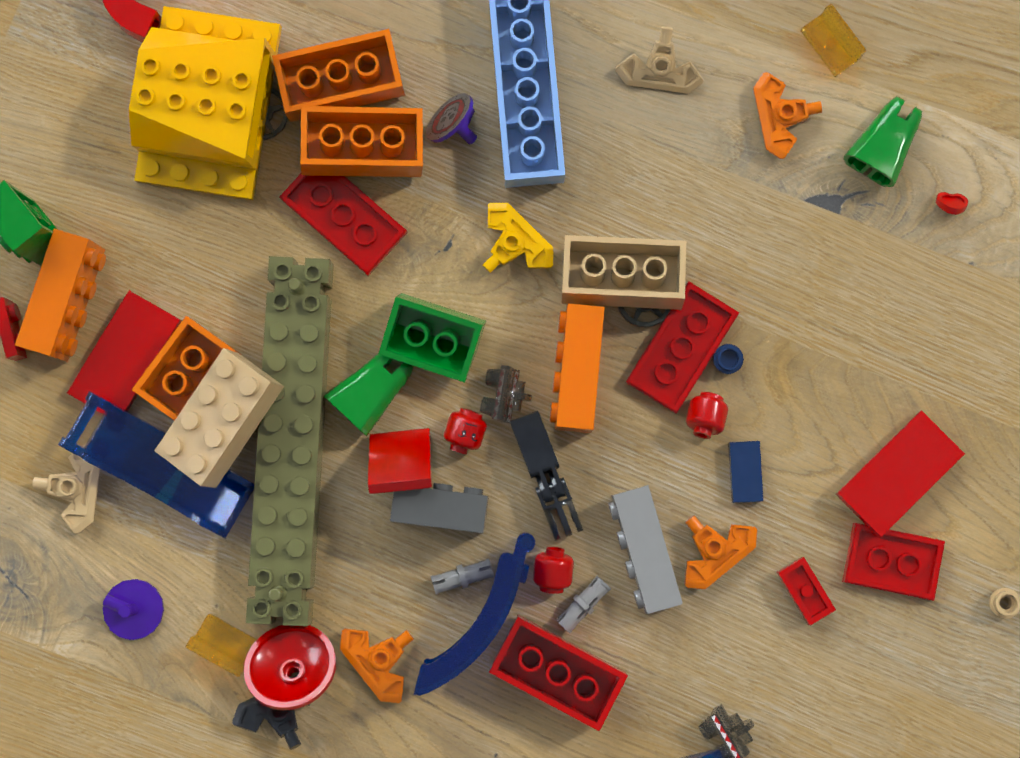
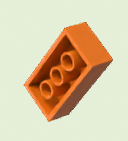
(339, 73)
(361, 141)
(61, 296)
(579, 368)

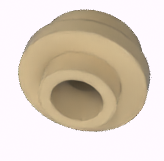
(1013, 603)

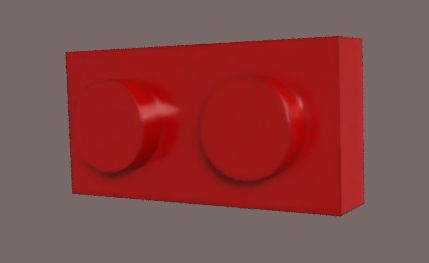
(10, 329)
(806, 591)

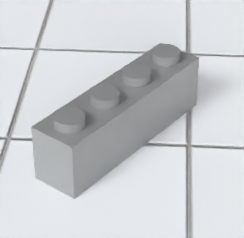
(646, 550)

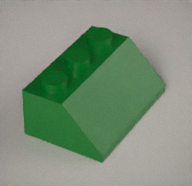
(23, 225)
(432, 337)

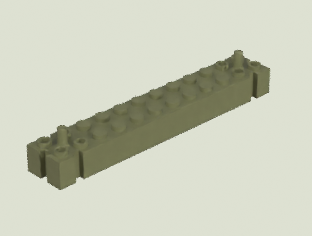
(290, 443)

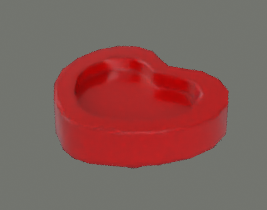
(952, 203)

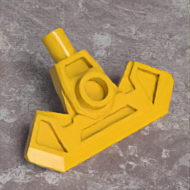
(516, 239)

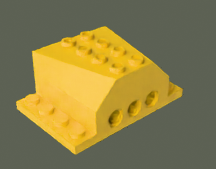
(202, 101)

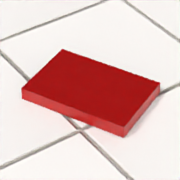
(399, 461)
(894, 562)

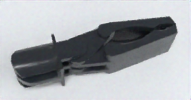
(540, 460)

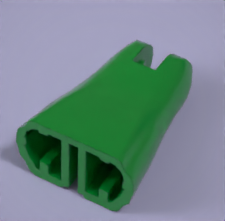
(885, 144)
(369, 392)

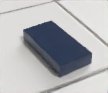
(745, 471)

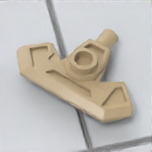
(660, 68)
(76, 487)

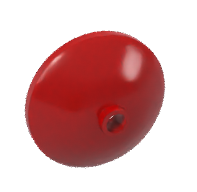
(285, 652)

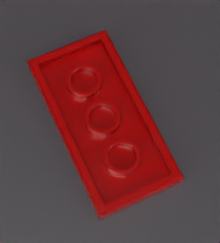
(345, 218)
(682, 348)
(124, 352)
(900, 474)

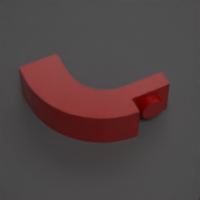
(133, 17)

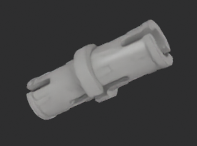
(462, 576)
(583, 604)

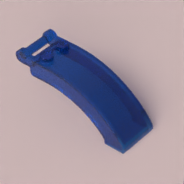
(126, 448)
(473, 643)

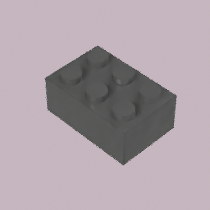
(441, 508)

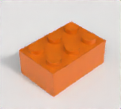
(179, 367)

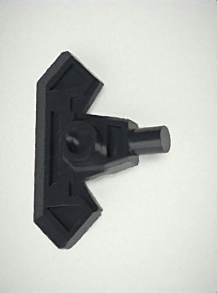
(252, 713)

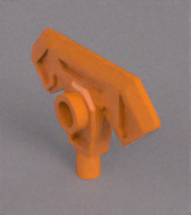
(779, 114)
(717, 552)
(376, 662)

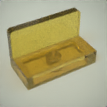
(833, 41)
(221, 644)

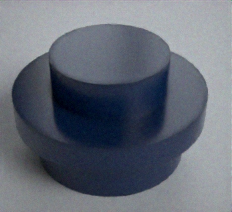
(728, 359)

